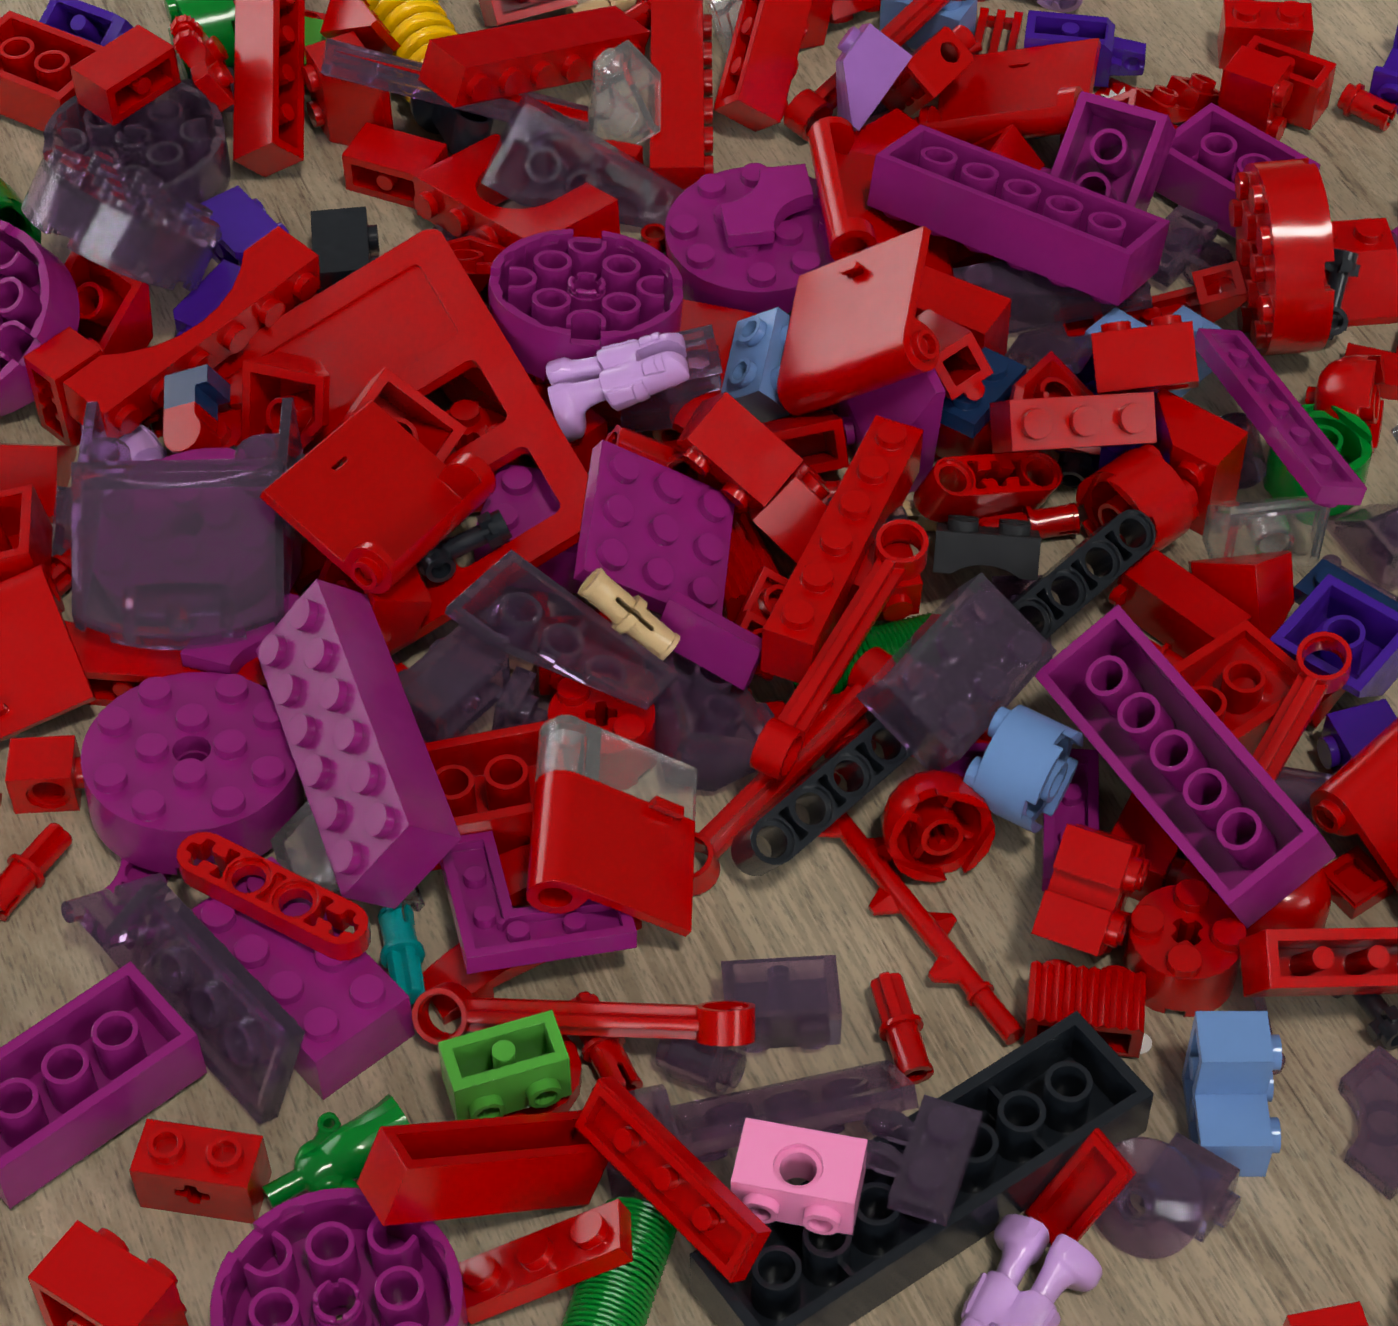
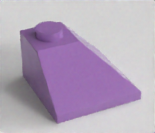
(866, 72)

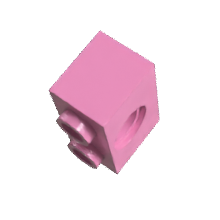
(778, 1152)

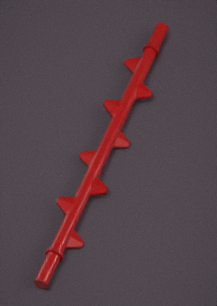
(931, 927)

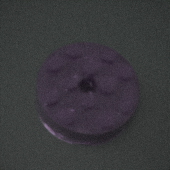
(171, 137)
(122, 219)

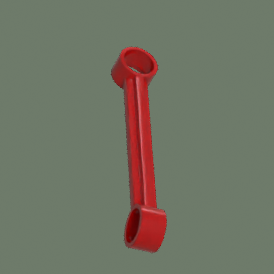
(814, 105)
(1294, 713)
(784, 736)
(765, 790)
(708, 1022)

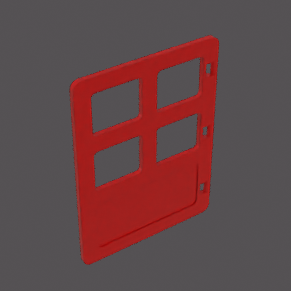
(427, 327)

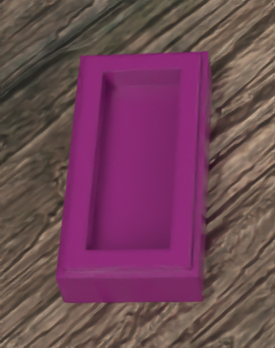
(713, 640)

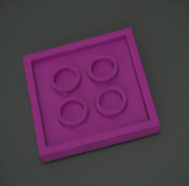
(654, 530)

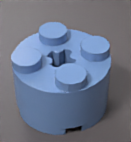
(1024, 766)

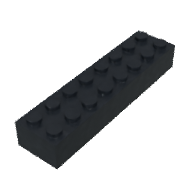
(1034, 1118)

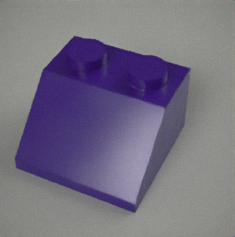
(1357, 618)

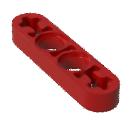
(278, 889)

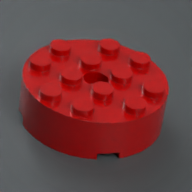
(1282, 255)

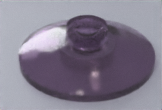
(1171, 1196)

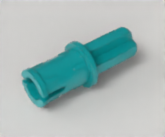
(402, 950)

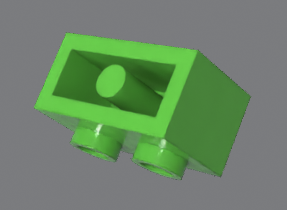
(506, 1068)

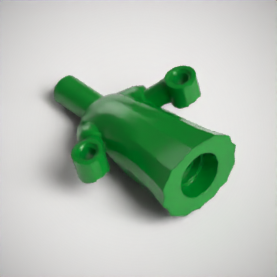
(335, 1153)

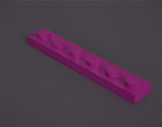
(1280, 418)

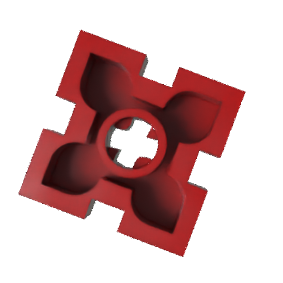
(1091, 890)

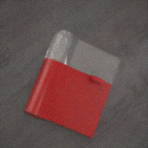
(611, 826)

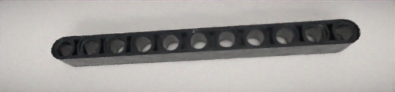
(857, 759)

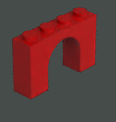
(461, 204)

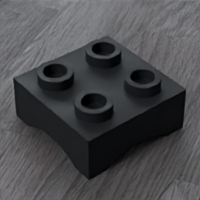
(967, 544)

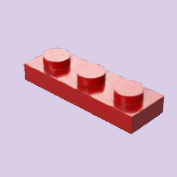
(547, 1261)

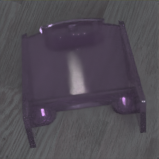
(179, 545)

